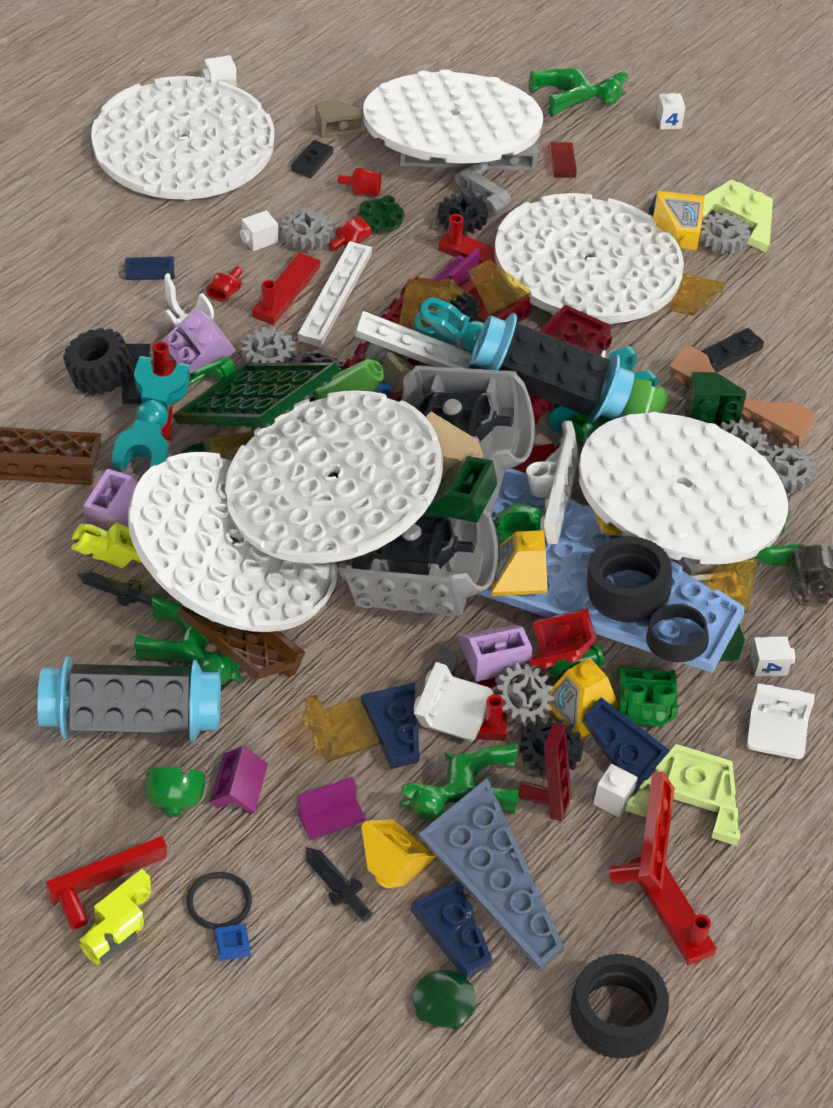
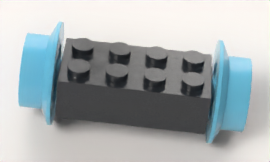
(554, 368)
(129, 698)

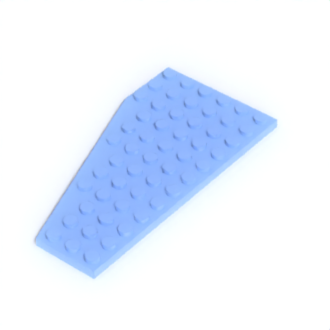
(568, 589)

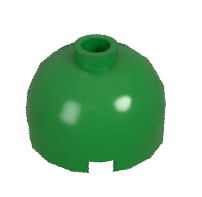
(174, 790)

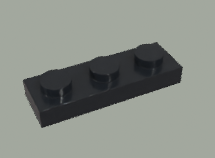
(733, 349)

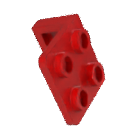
(563, 637)

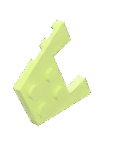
(745, 204)
(699, 781)

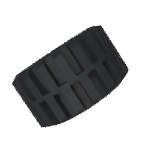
(98, 361)

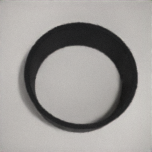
(673, 652)

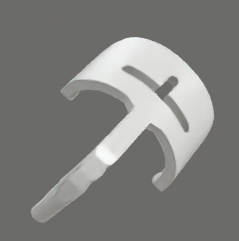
(203, 304)

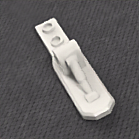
(555, 482)

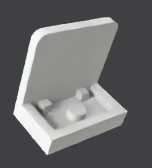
(451, 704)
(779, 721)

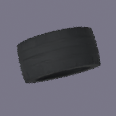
(627, 603)
(628, 973)

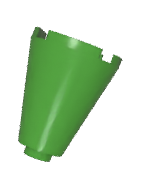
(359, 377)
(645, 398)

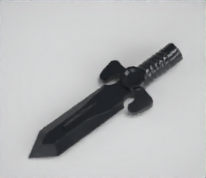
(117, 588)
(338, 883)

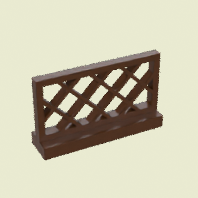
(47, 465)
(276, 649)

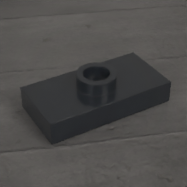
(312, 159)

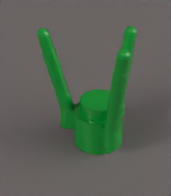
(217, 370)

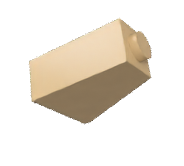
(453, 442)

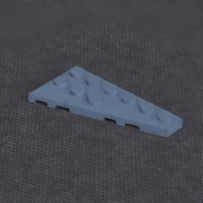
(486, 860)

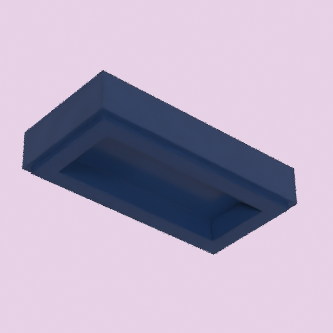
(149, 268)

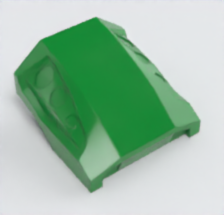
(648, 695)

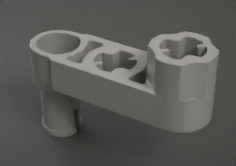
(472, 182)

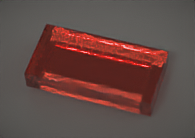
(563, 160)

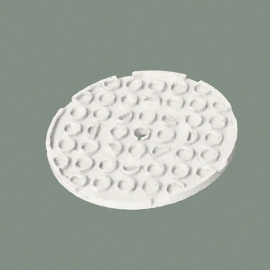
(452, 117)
(141, 148)
(630, 266)
(384, 483)
(718, 512)
(185, 543)

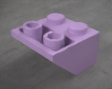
(198, 341)
(110, 500)
(495, 650)

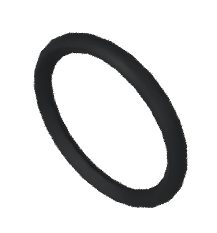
(230, 876)

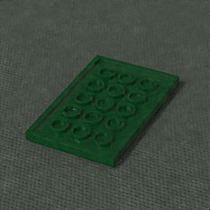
(256, 394)

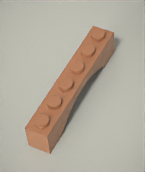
(785, 420)

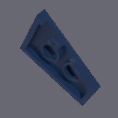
(395, 723)
(624, 741)
(451, 925)

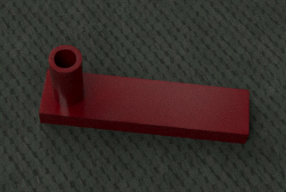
(558, 792)

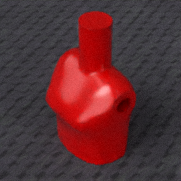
(363, 181)
(353, 230)
(224, 285)

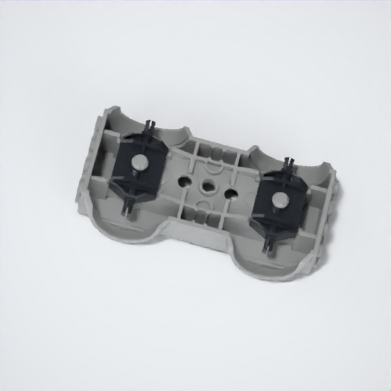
(442, 557)

